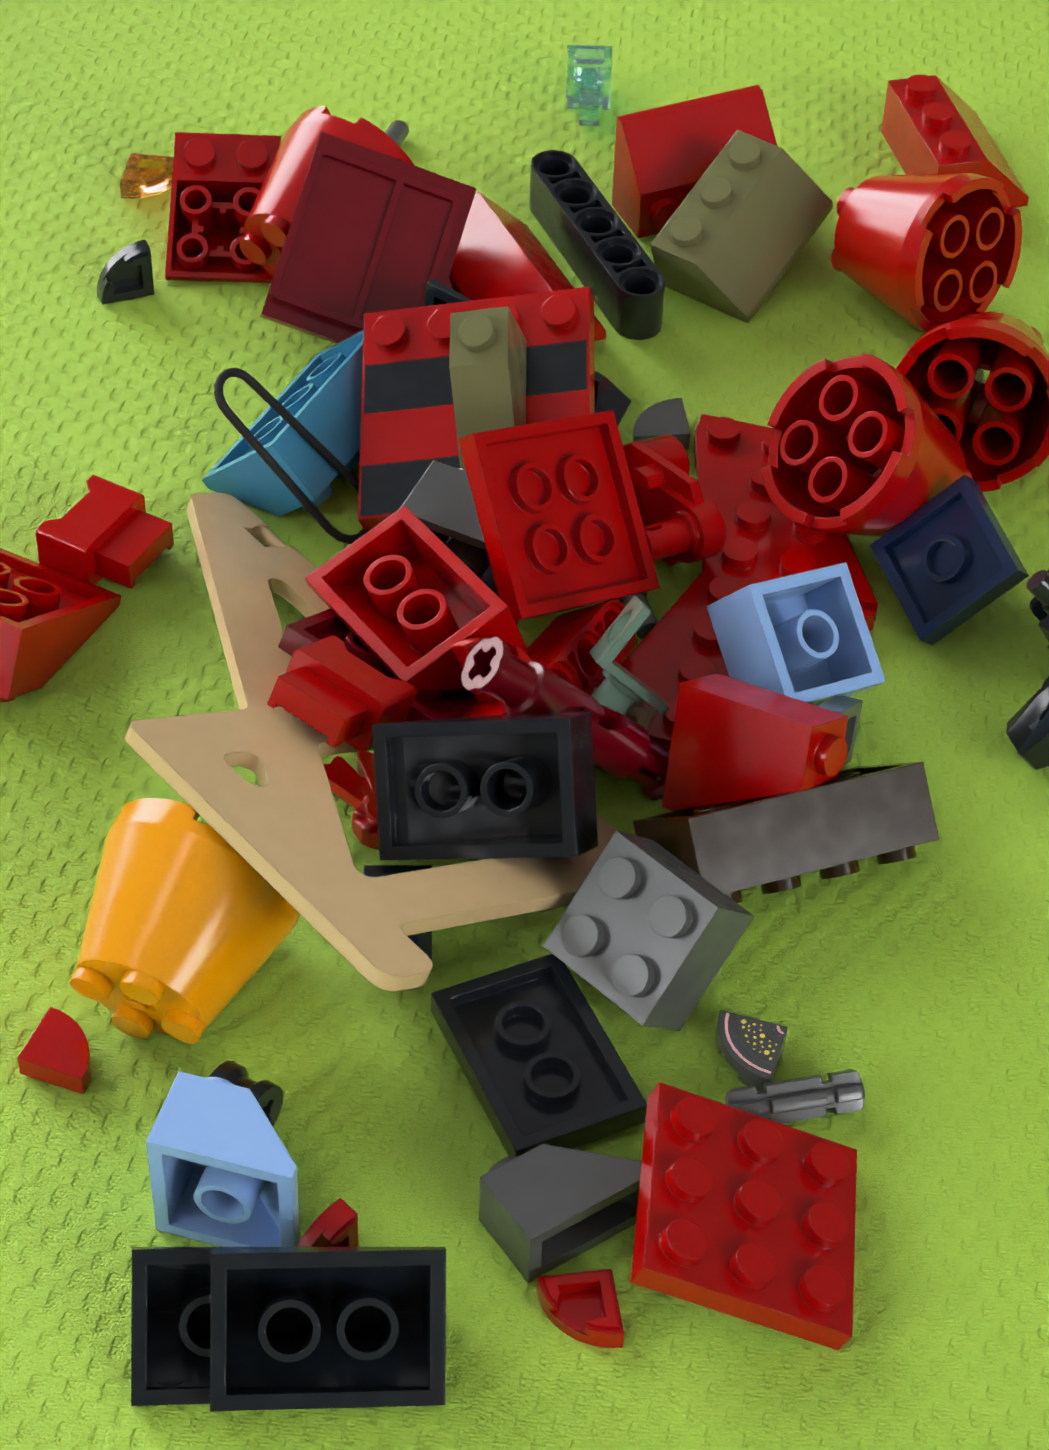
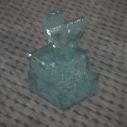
(588, 81)

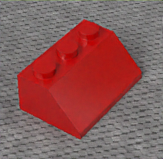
(942, 134)
(671, 147)
(412, 601)

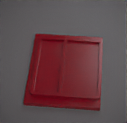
(364, 240)

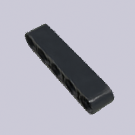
(597, 245)

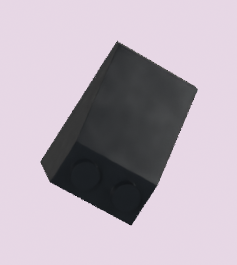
(486, 787)

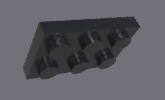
(538, 1057)

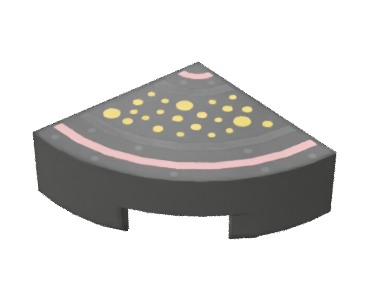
(750, 1047)

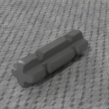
(801, 1097)

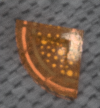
(146, 176)

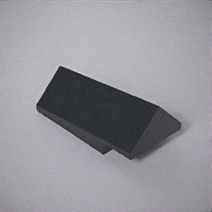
(288, 1327)

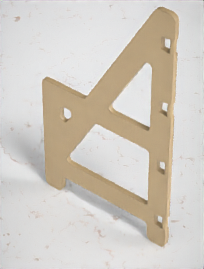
(290, 820)

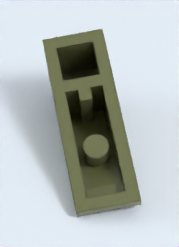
(487, 371)

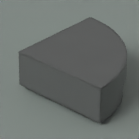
(663, 419)

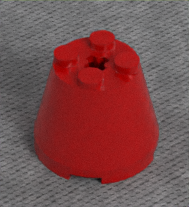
(277, 199)
(928, 243)
(995, 420)
(857, 449)

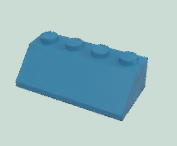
(328, 404)

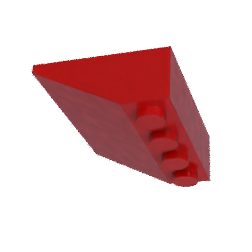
(43, 621)

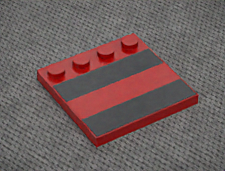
(409, 388)

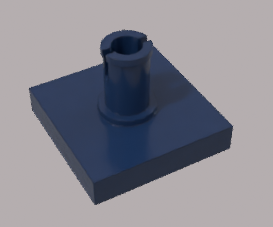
(948, 560)

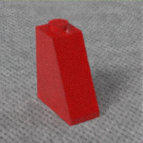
(748, 744)

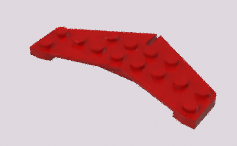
(757, 548)

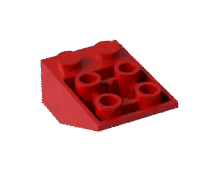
(210, 201)

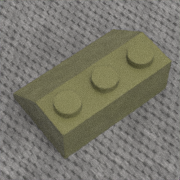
(740, 227)

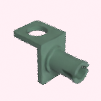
(620, 686)

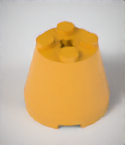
(174, 923)

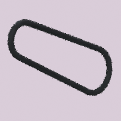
(271, 462)

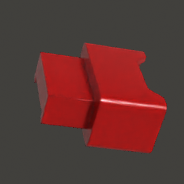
(104, 536)
(340, 693)

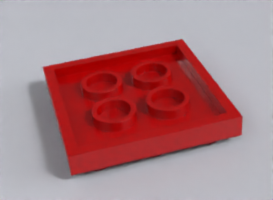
(558, 514)
(746, 1217)

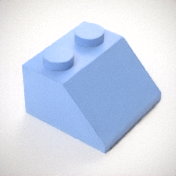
(221, 1168)

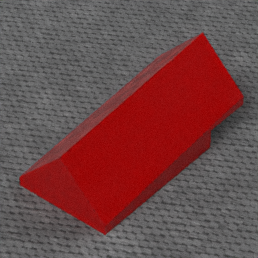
(504, 258)

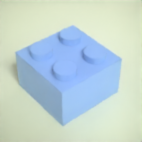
(798, 636)

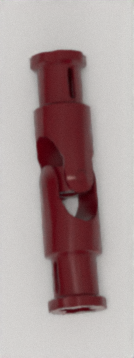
(619, 743)

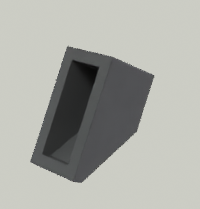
(556, 1204)

